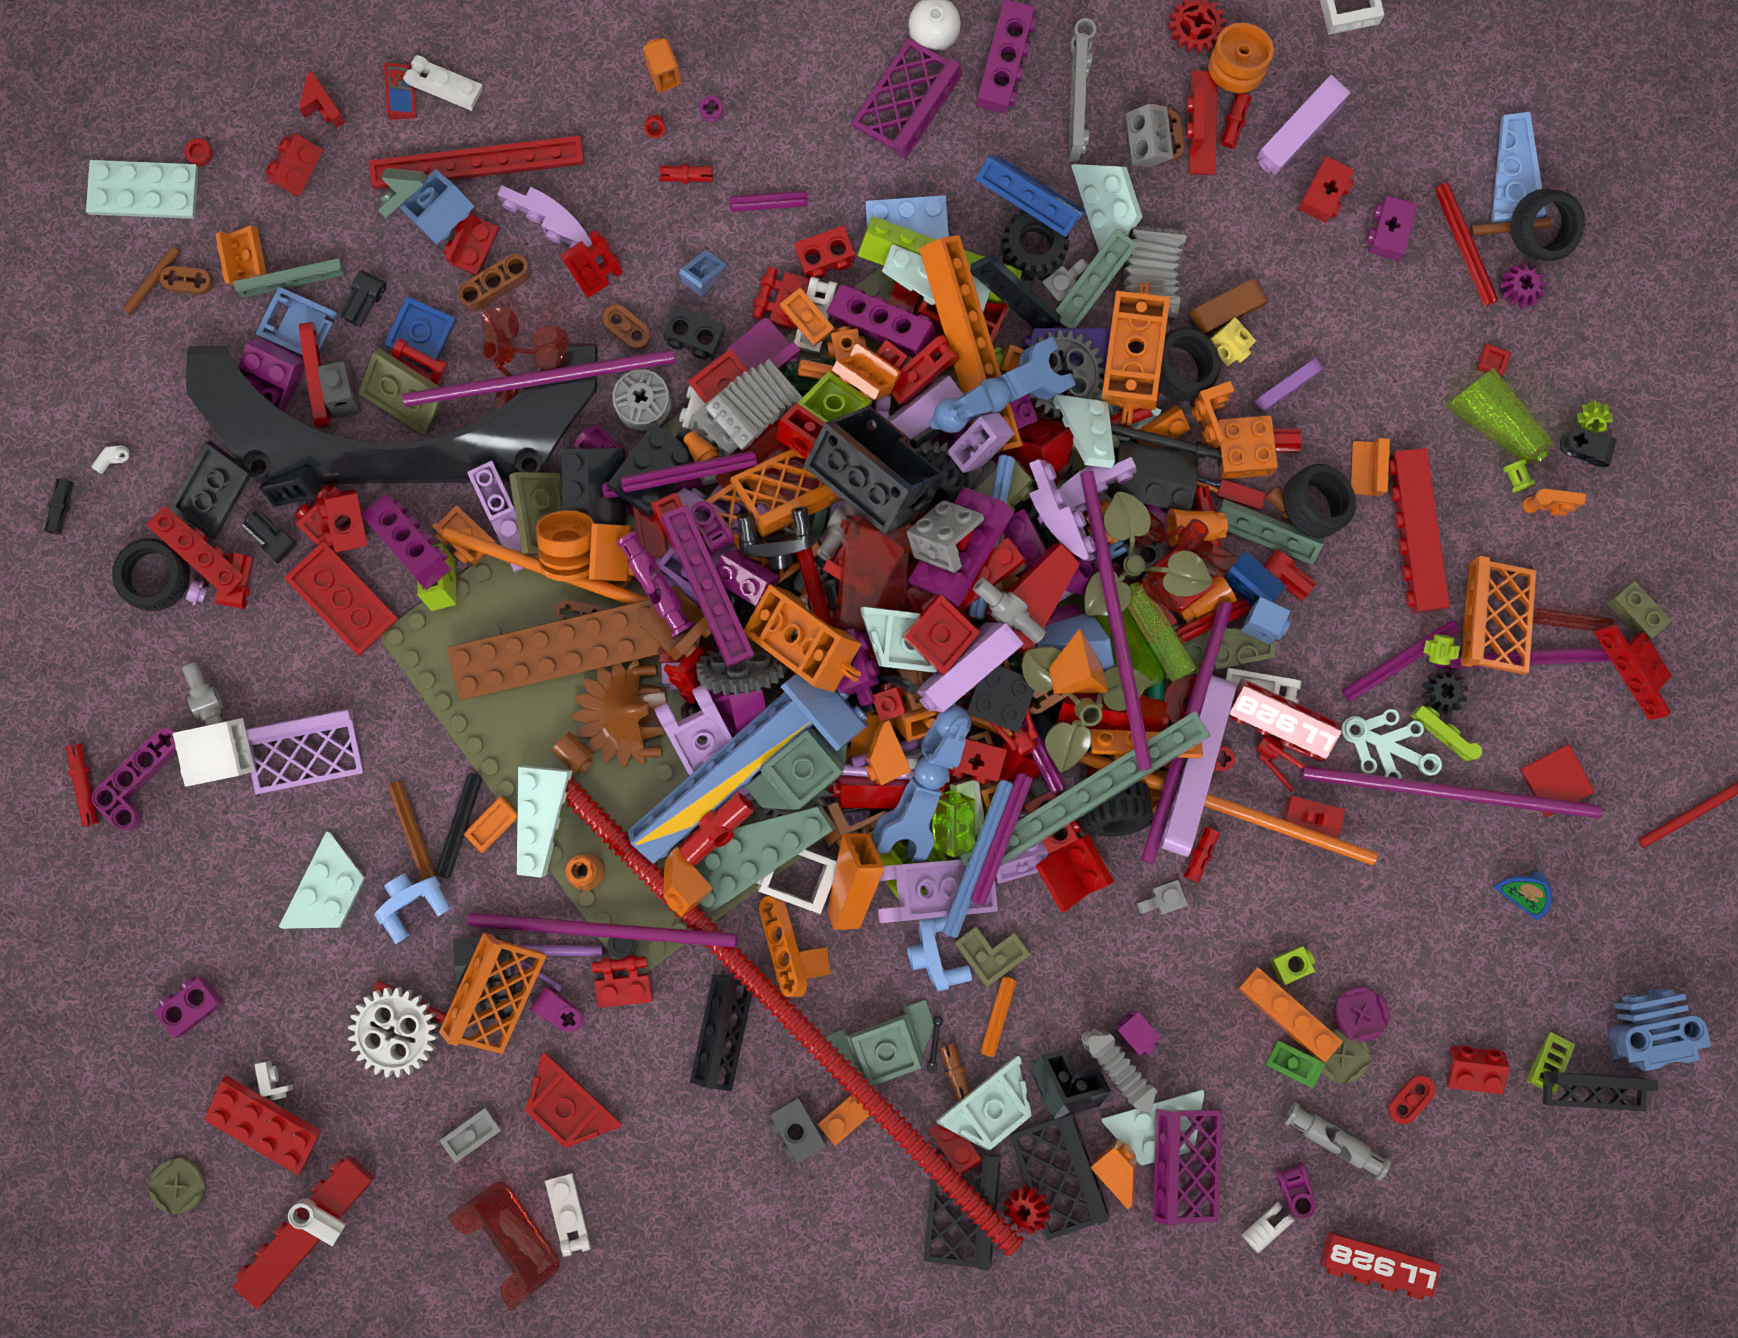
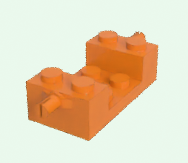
(1131, 377)
(819, 652)

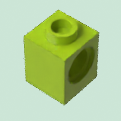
(1281, 968)

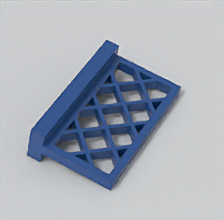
(1030, 194)

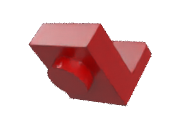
(889, 702)

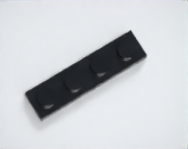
(1014, 292)

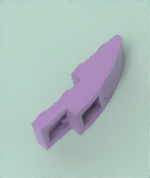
(557, 221)
(1104, 477)
(497, 506)
(1063, 522)

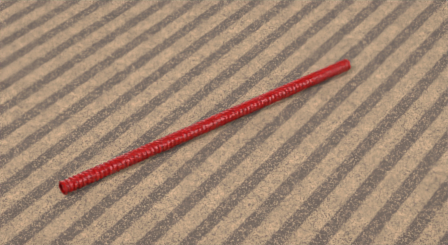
(803, 1030)

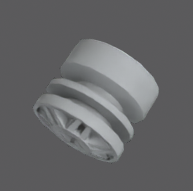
(642, 415)

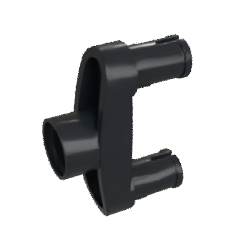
(777, 547)

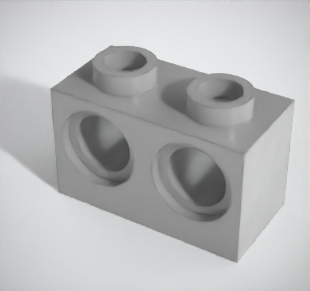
(1149, 135)

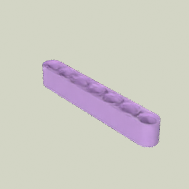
(1197, 772)

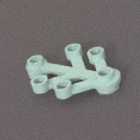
(1386, 744)

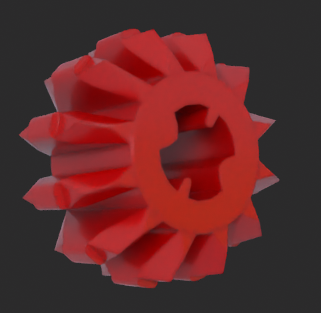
(1036, 1206)

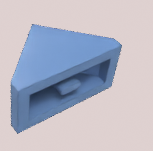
(702, 272)

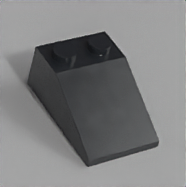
(463, 953)

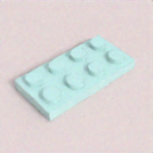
(142, 189)

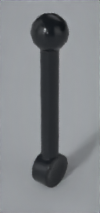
(932, 1067)

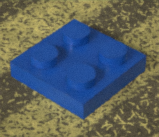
(422, 328)

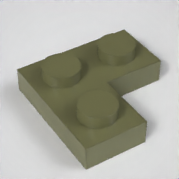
(991, 962)

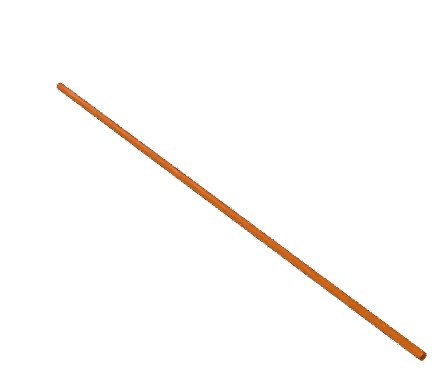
(1090, 759)

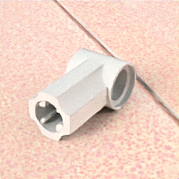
(319, 1224)

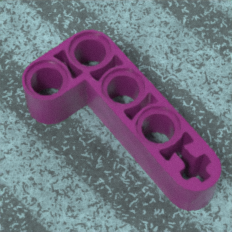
(141, 776)

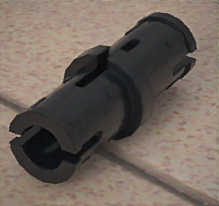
(58, 506)

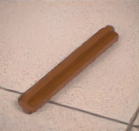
(411, 830)

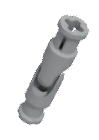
(1340, 1143)

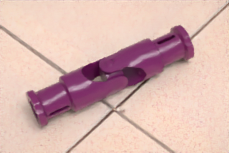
(644, 567)

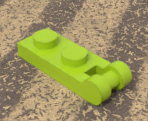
(1446, 734)

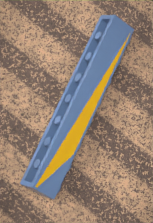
(718, 778)

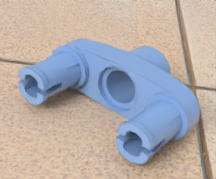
(403, 893)
(927, 956)

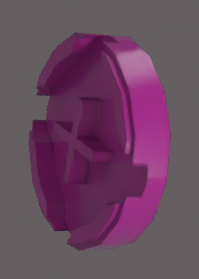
(1361, 1014)

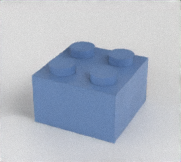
(437, 206)

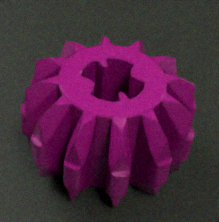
(1513, 283)

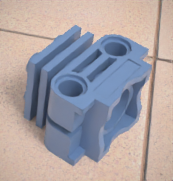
(1655, 1032)

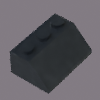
(1161, 475)
(582, 481)

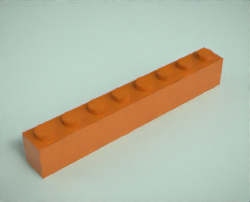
(963, 320)

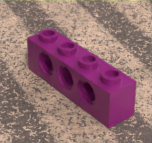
(1012, 16)
(848, 301)
(406, 542)

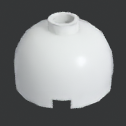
(934, 24)

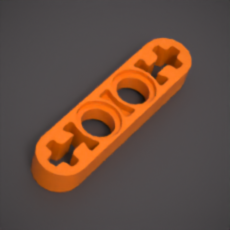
(775, 915)

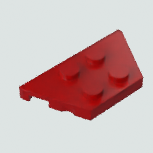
(566, 1106)

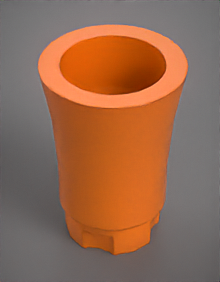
(1215, 521)
(1209, 601)
(595, 871)

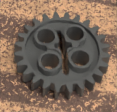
(1086, 372)
(741, 677)

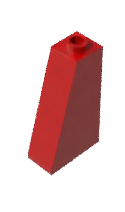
(1042, 587)
(1152, 712)
(864, 793)

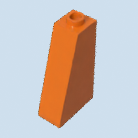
(854, 881)

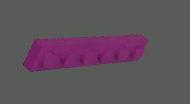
(707, 586)

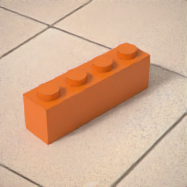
(1290, 1015)

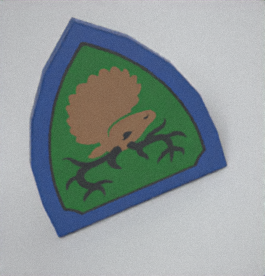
(1528, 893)

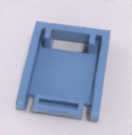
(299, 311)

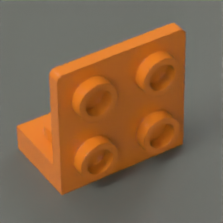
(1203, 411)
(1247, 448)

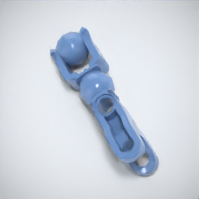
(994, 394)
(912, 816)

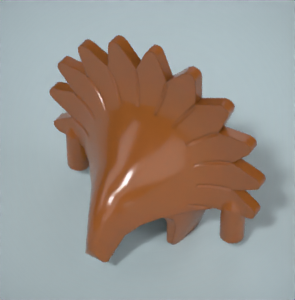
(621, 713)

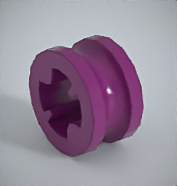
(705, 103)

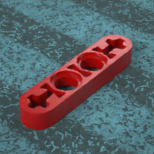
(312, 361)

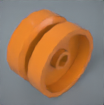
(1240, 57)

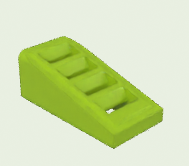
(1534, 1074)

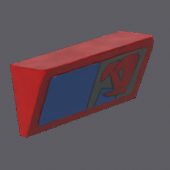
(399, 94)

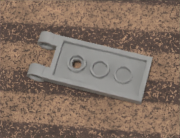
(1080, 70)

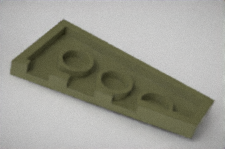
(1235, 649)

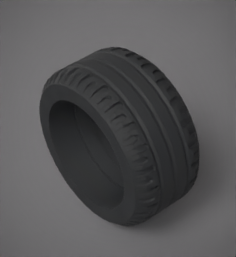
(1570, 231)
(1206, 359)
(1336, 490)
(122, 575)

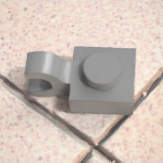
(1062, 280)
(1166, 899)

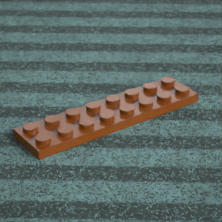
(551, 650)

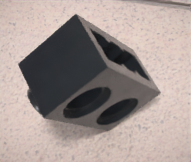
(697, 327)

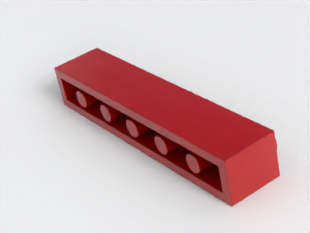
(1418, 531)
(291, 1244)

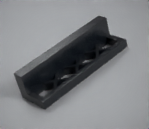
(717, 1032)
(1601, 1082)

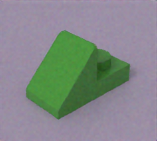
(1295, 1064)

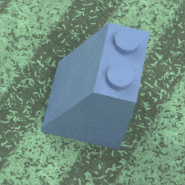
(1060, 634)

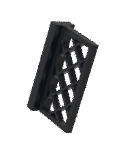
(1081, 1163)
(983, 1245)

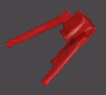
(1022, 742)
(1271, 748)

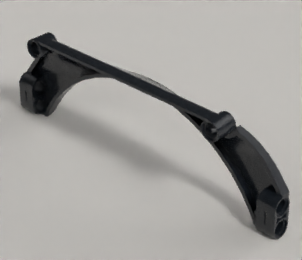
(261, 434)

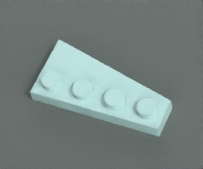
(910, 272)
(539, 805)

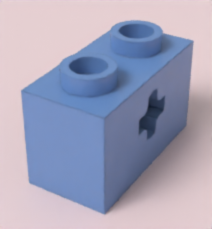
(1266, 621)

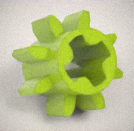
(1595, 417)
(1441, 649)

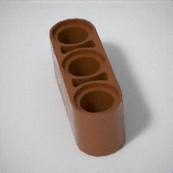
(499, 270)
(1234, 303)

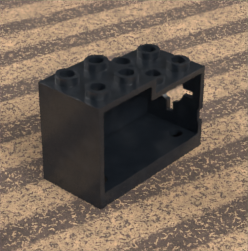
(874, 469)

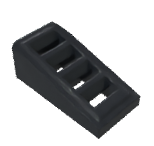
(304, 477)

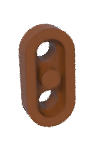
(627, 327)

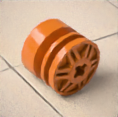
(564, 545)

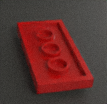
(341, 598)
(262, 1125)

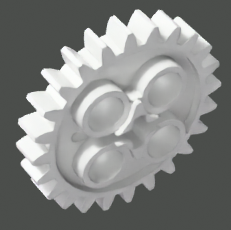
(385, 1055)

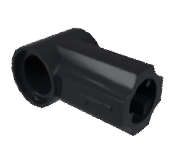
(365, 292)
(273, 540)

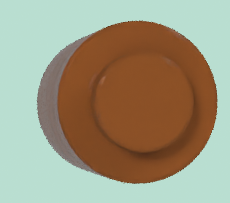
(573, 753)

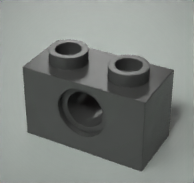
(796, 1113)

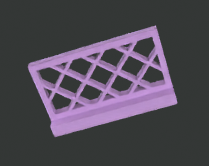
(298, 727)

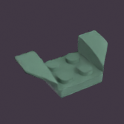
(798, 772)
(888, 1047)

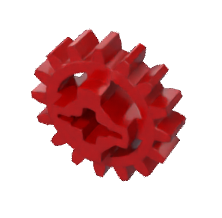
(1186, 20)

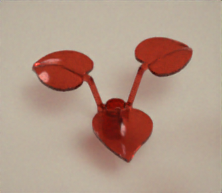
(500, 327)
(1190, 538)

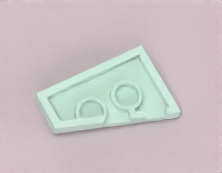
(1091, 428)

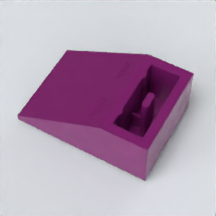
(272, 370)

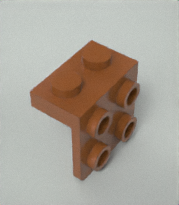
(661, 632)
(842, 827)

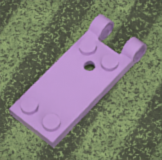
(685, 734)
(941, 885)

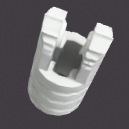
(1262, 1232)

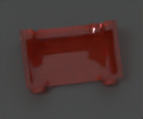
(871, 570)
(514, 1237)

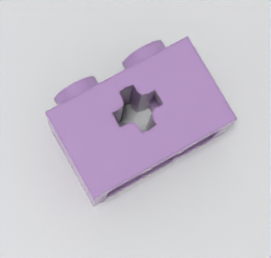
(980, 442)

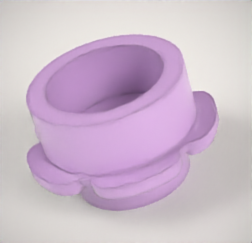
(196, 592)

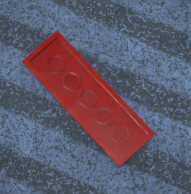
(716, 378)

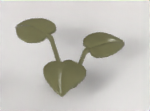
(1130, 518)
(1069, 742)

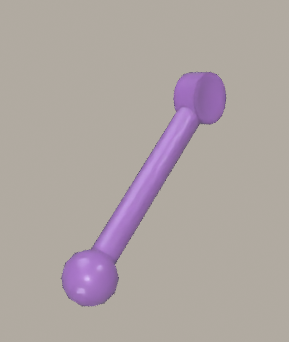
(555, 985)

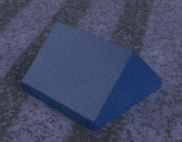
(1253, 580)

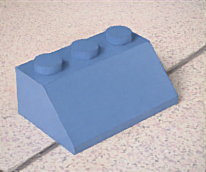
(827, 711)

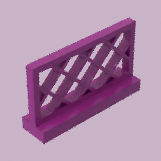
(928, 104)
(1169, 1166)

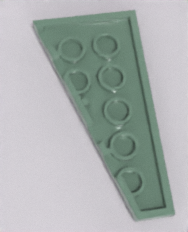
(757, 852)

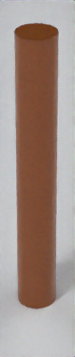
(1500, 227)
(151, 280)

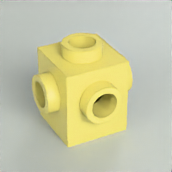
(1233, 342)

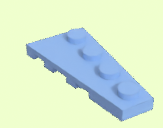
(1516, 166)

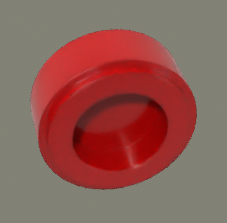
(198, 152)

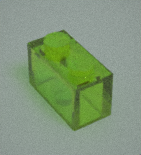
(954, 824)

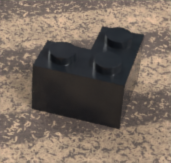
(1066, 1090)

